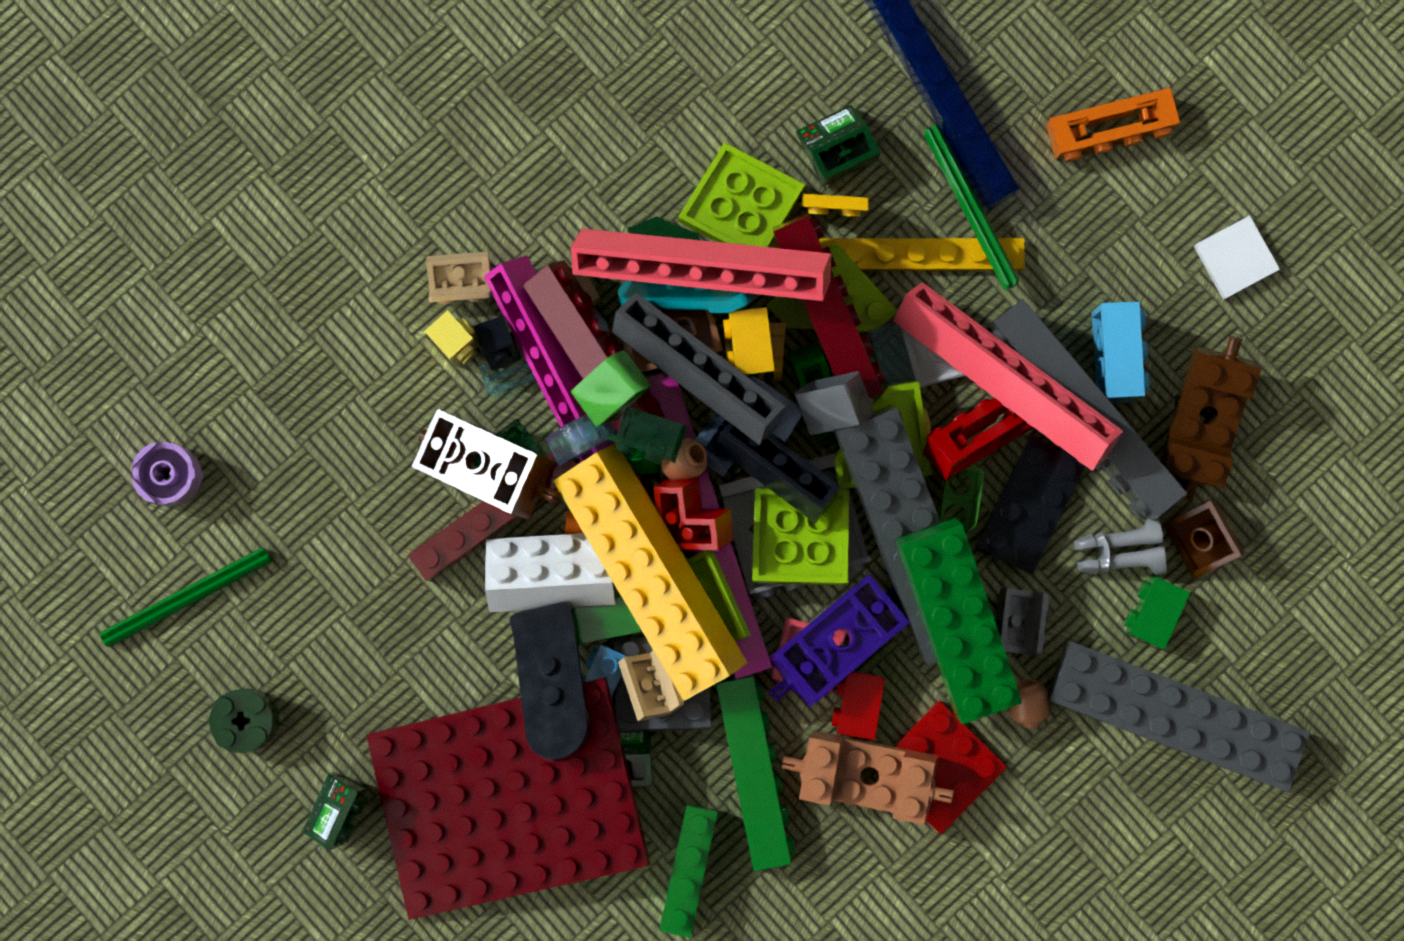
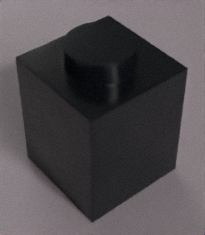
(497, 343)

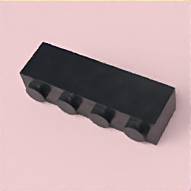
(780, 471)

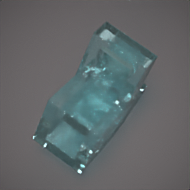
(578, 439)

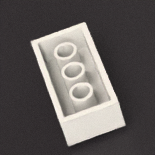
(544, 572)

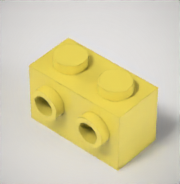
(454, 338)

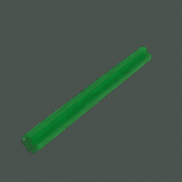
(971, 207)
(185, 597)

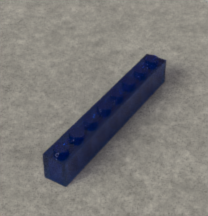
(945, 100)

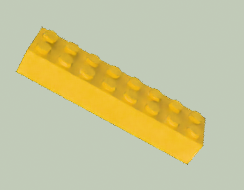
(650, 572)

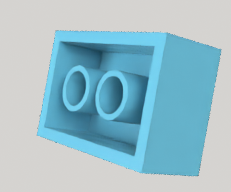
(1120, 351)

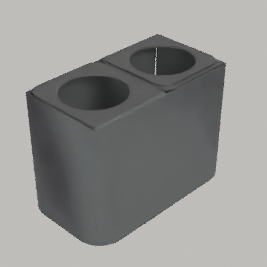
(834, 403)

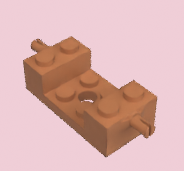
(835, 768)

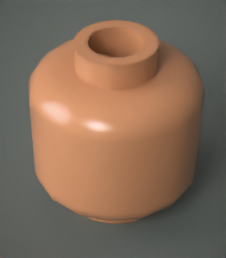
(689, 462)
(1034, 704)

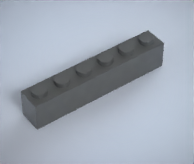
(697, 368)

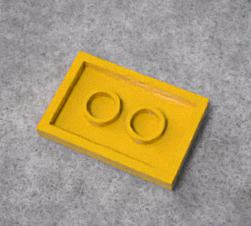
(846, 204)

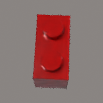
(858, 705)

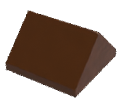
(1203, 538)

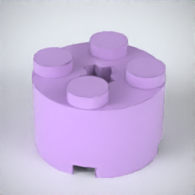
(149, 474)

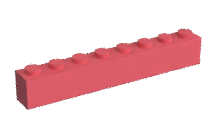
(701, 264)
(1007, 376)

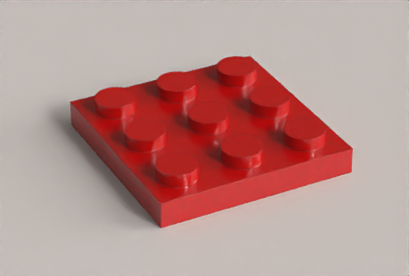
(961, 766)

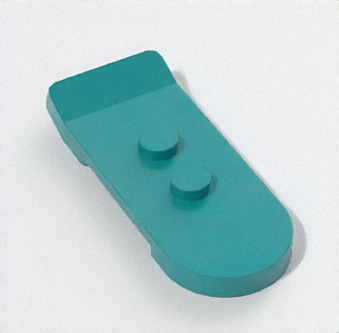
(685, 298)

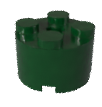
(234, 736)

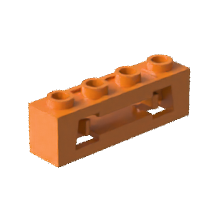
(1162, 112)

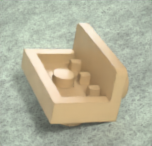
(458, 277)
(649, 686)

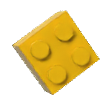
(750, 341)

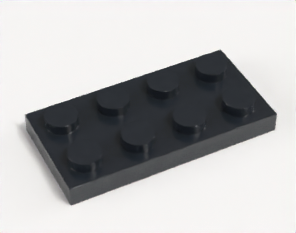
(1030, 505)

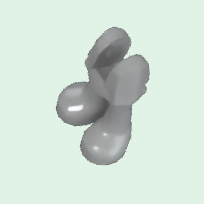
(1148, 534)

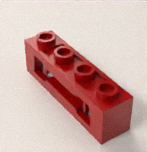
(947, 445)

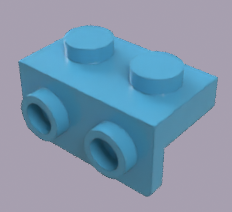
(604, 664)

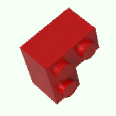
(686, 520)

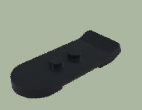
(551, 681)

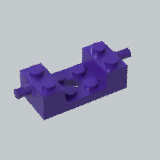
(811, 659)

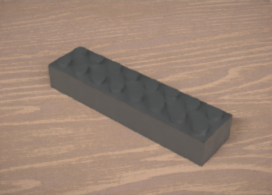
(1131, 463)
(892, 499)
(1177, 716)

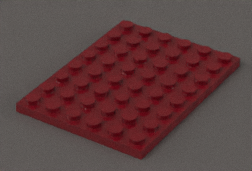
(491, 818)

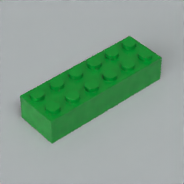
(958, 621)

